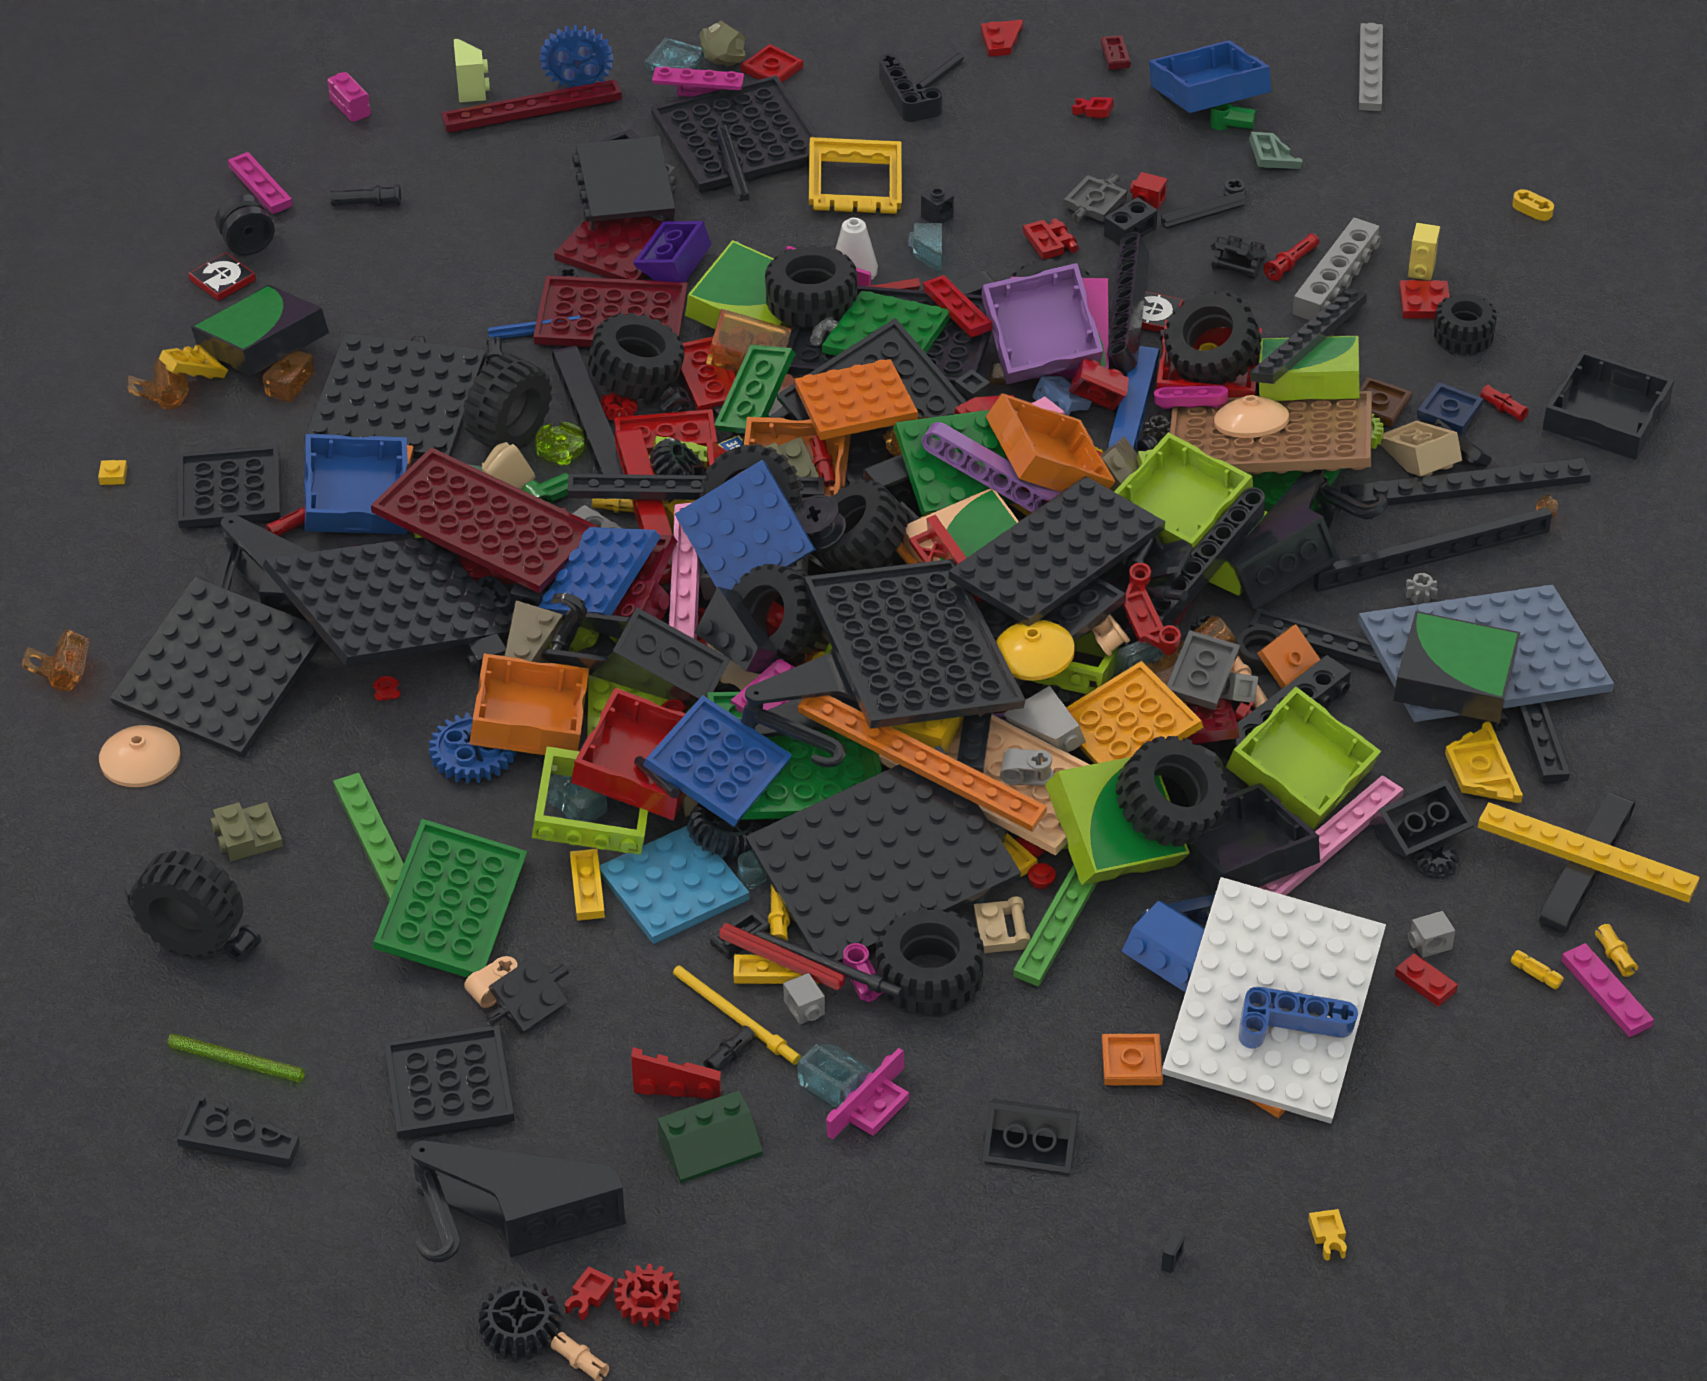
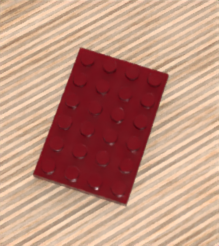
(599, 299)

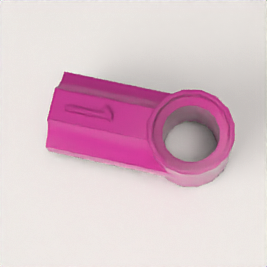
(857, 956)

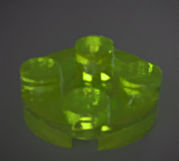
(549, 445)

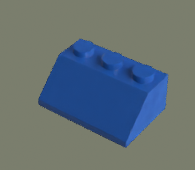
(1165, 944)

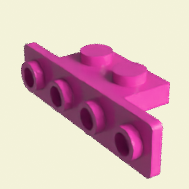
(697, 82)
(872, 1101)

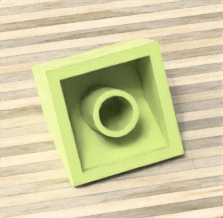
(470, 72)

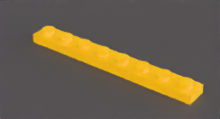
(1588, 852)

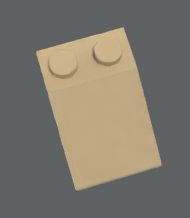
(1422, 447)

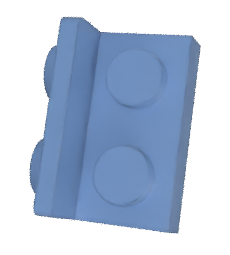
(1056, 390)

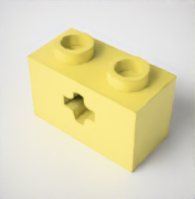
(1423, 251)

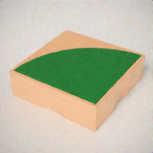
(969, 523)

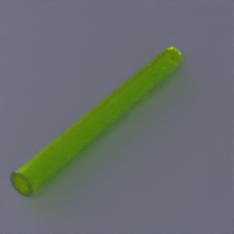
(236, 1057)

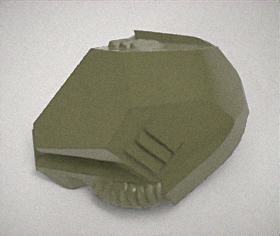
(722, 44)

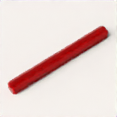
(781, 956)

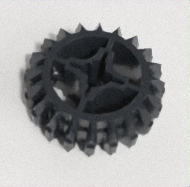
(675, 458)
(717, 834)
(529, 1307)

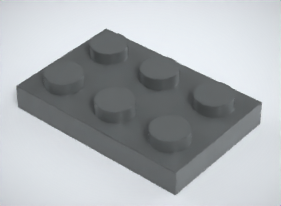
(1202, 669)

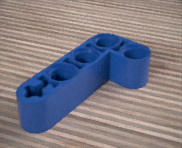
(1297, 1019)

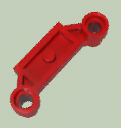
(1143, 614)

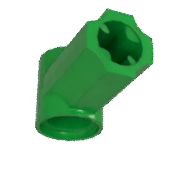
(1227, 115)
(548, 490)

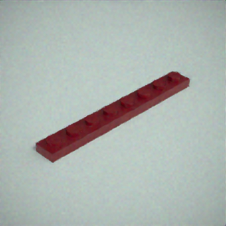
(531, 105)

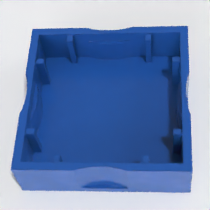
(1210, 76)
(346, 477)

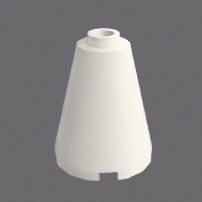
(856, 244)

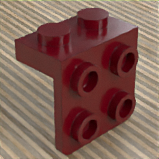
(646, 596)

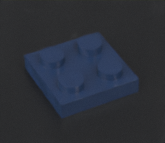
(1451, 406)

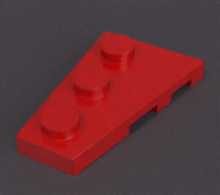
(667, 1078)

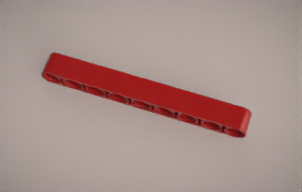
(648, 512)

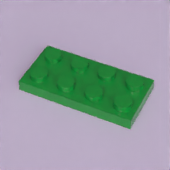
(754, 387)

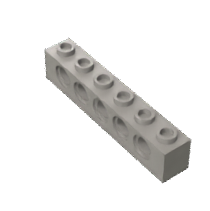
(1337, 268)

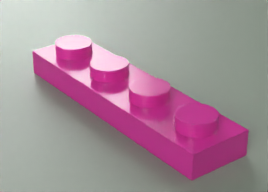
(260, 183)
(1607, 990)

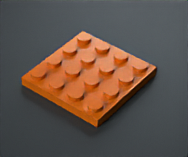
(855, 399)

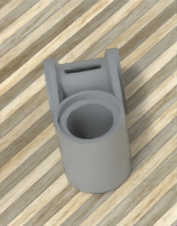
(1024, 766)

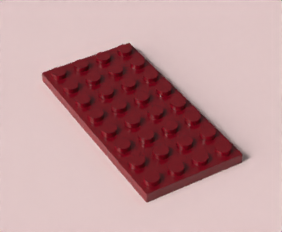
(483, 519)

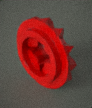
(612, 410)

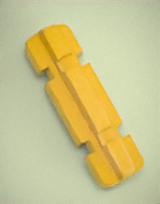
(1536, 969)

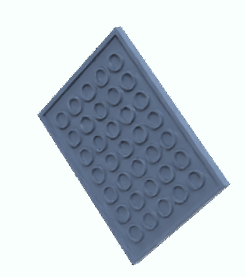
(1551, 653)

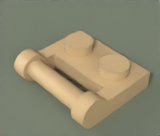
(992, 925)

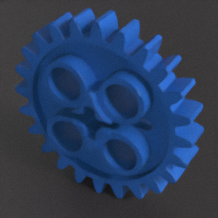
(574, 63)
(455, 756)

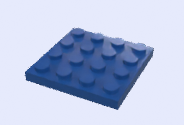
(744, 527)
(602, 568)
(718, 760)

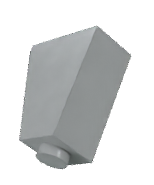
(1047, 720)

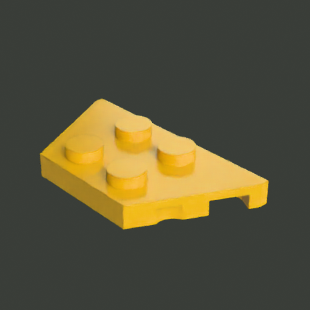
(1482, 766)

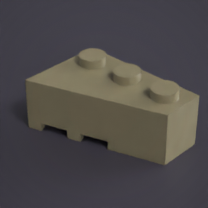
(531, 632)

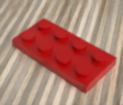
(704, 382)
(684, 426)

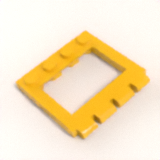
(855, 152)

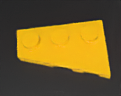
(192, 362)

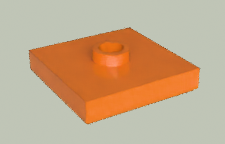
(1288, 656)
(1132, 1059)

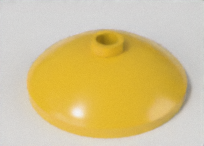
(1036, 649)

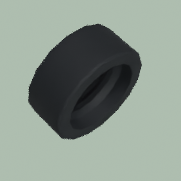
(1255, 636)

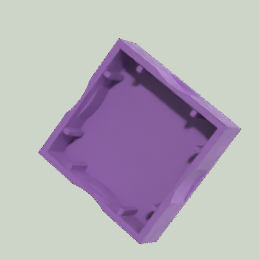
(1041, 323)

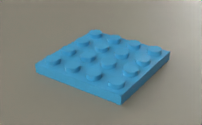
(672, 885)

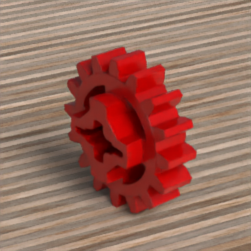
(647, 1295)

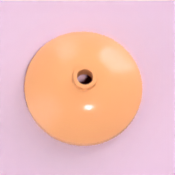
(1251, 417)
(139, 756)

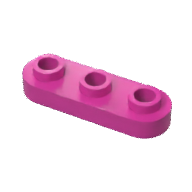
(1191, 396)

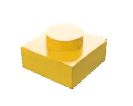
(112, 472)

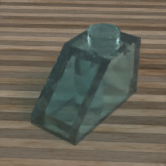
(927, 244)

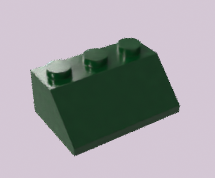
(709, 1136)

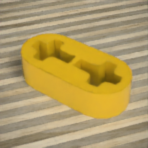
(1533, 205)

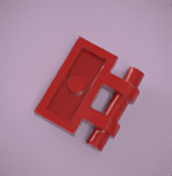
(1050, 239)

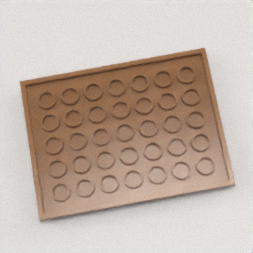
(1318, 436)

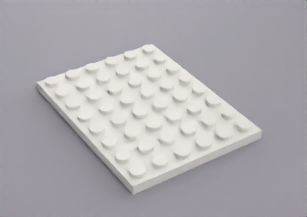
(1278, 945)

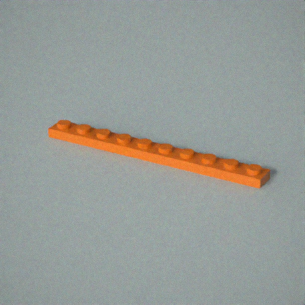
(925, 761)

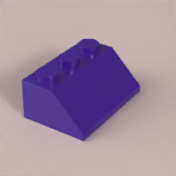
(674, 251)

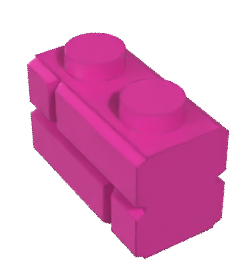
(349, 96)

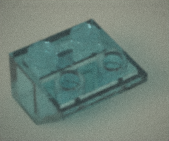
(831, 1073)

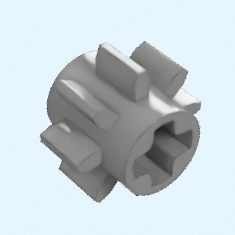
(1421, 588)

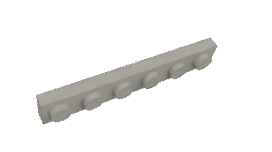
(1370, 67)

